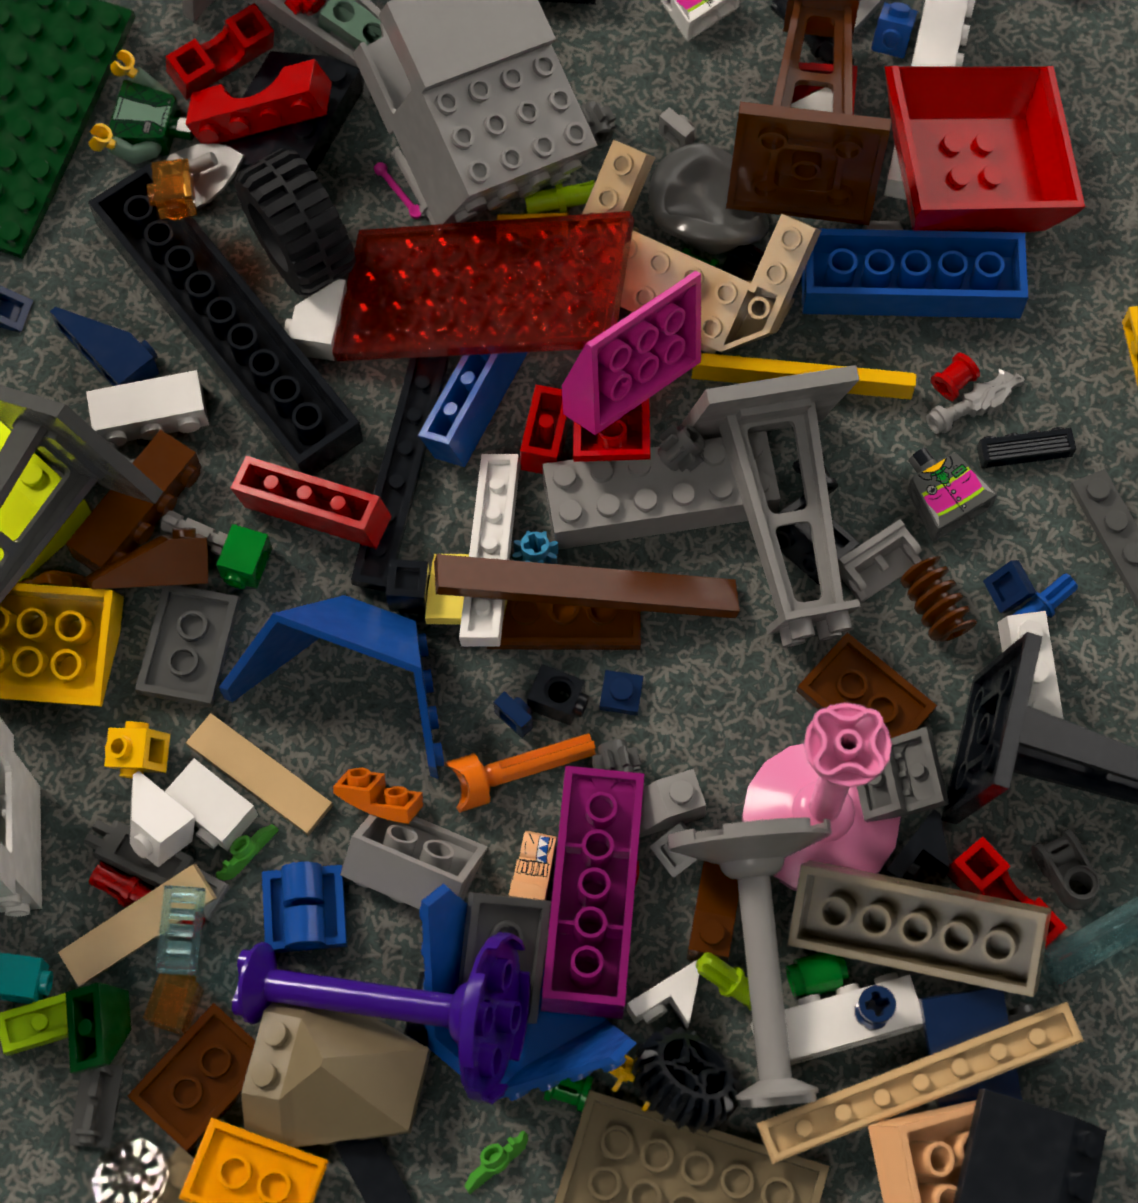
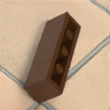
(124, 521)

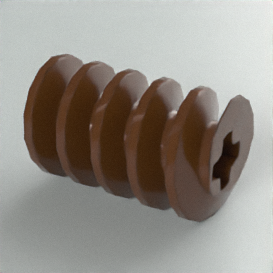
(935, 601)

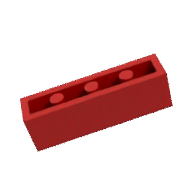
(311, 501)

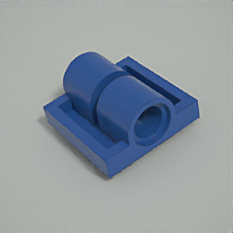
(304, 907)

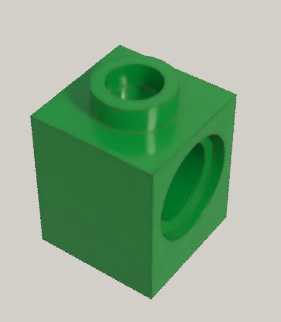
(244, 557)

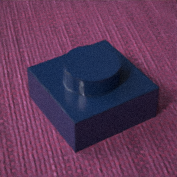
(1009, 586)
(621, 692)
(514, 713)

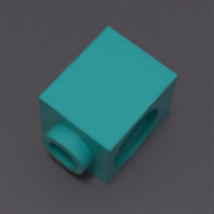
(24, 978)

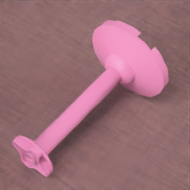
(820, 781)

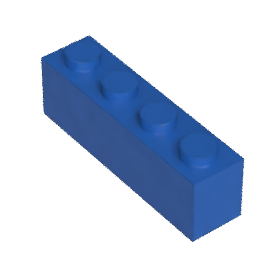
(468, 405)

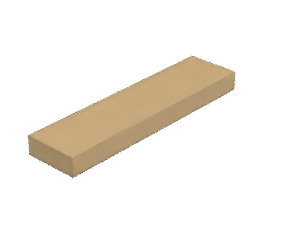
(259, 774)
(127, 930)

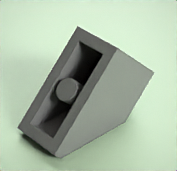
(671, 802)

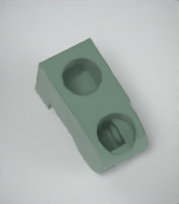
(350, 22)

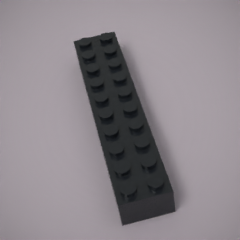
(228, 327)

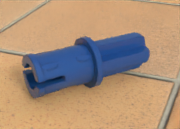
(1050, 597)

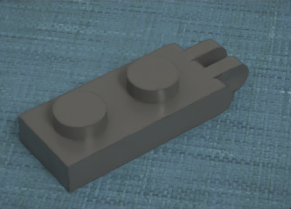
(118, 853)

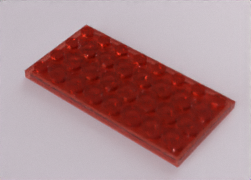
(484, 287)

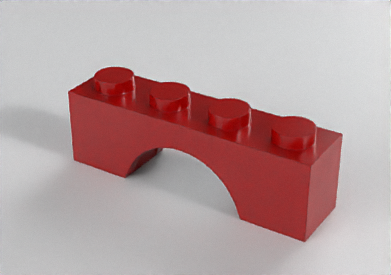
(293, 97)

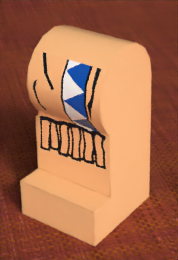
(534, 866)

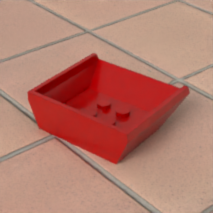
(983, 148)

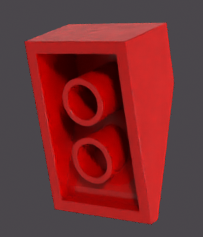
(622, 440)

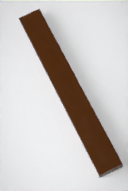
(585, 586)

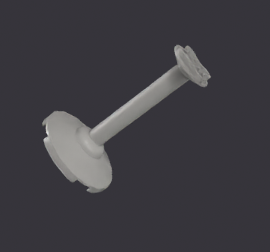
(751, 855)

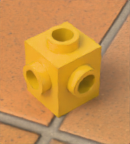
(136, 749)

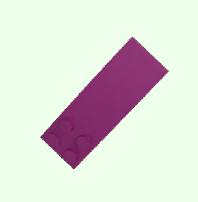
(593, 893)

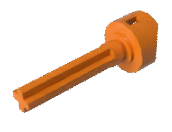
(477, 779)

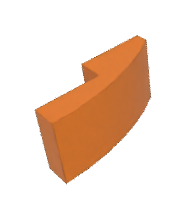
(369, 793)

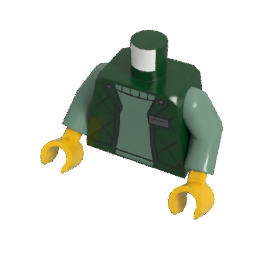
(143, 117)

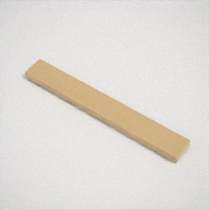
(919, 1082)

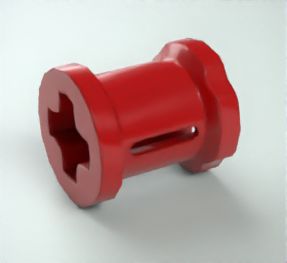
(955, 376)

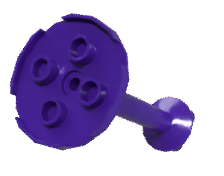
(483, 1015)

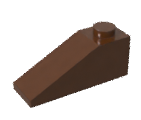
(161, 562)
(713, 914)

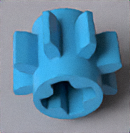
(535, 548)

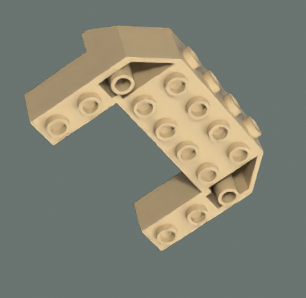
(731, 308)

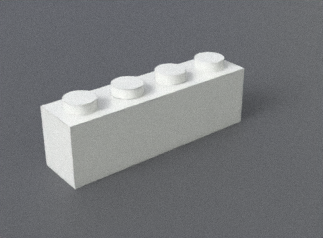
(829, 1024)

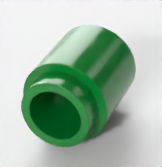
(816, 974)

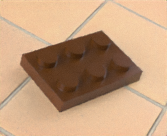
(860, 678)
(197, 1078)

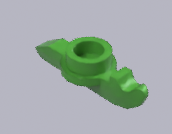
(244, 851)
(495, 1159)

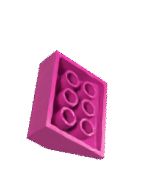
(636, 357)

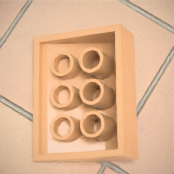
(921, 1153)

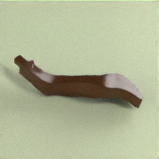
(57, 578)

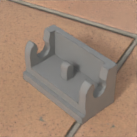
(879, 561)

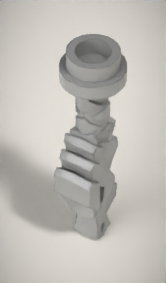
(983, 398)

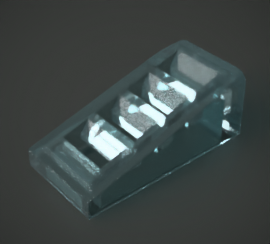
(174, 955)

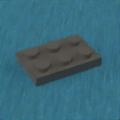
(188, 645)
(508, 914)

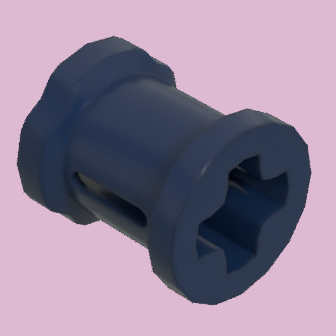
(882, 997)

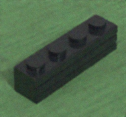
(1026, 448)

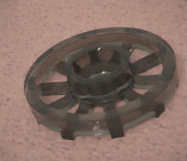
(130, 1175)

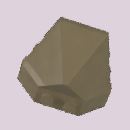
(330, 1077)

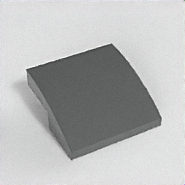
(909, 781)

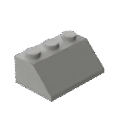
(411, 859)

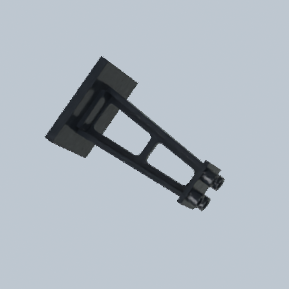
(1010, 737)

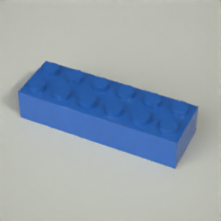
(916, 274)

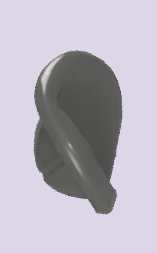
(691, 199)

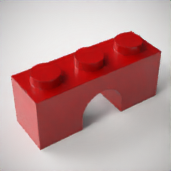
(240, 41)
(986, 873)

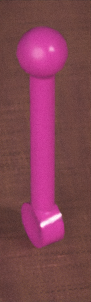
(381, 170)

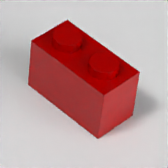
(544, 430)

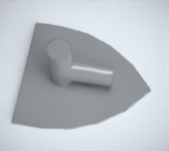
(211, 167)

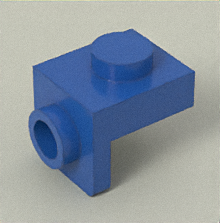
(894, 29)

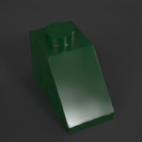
(96, 1025)

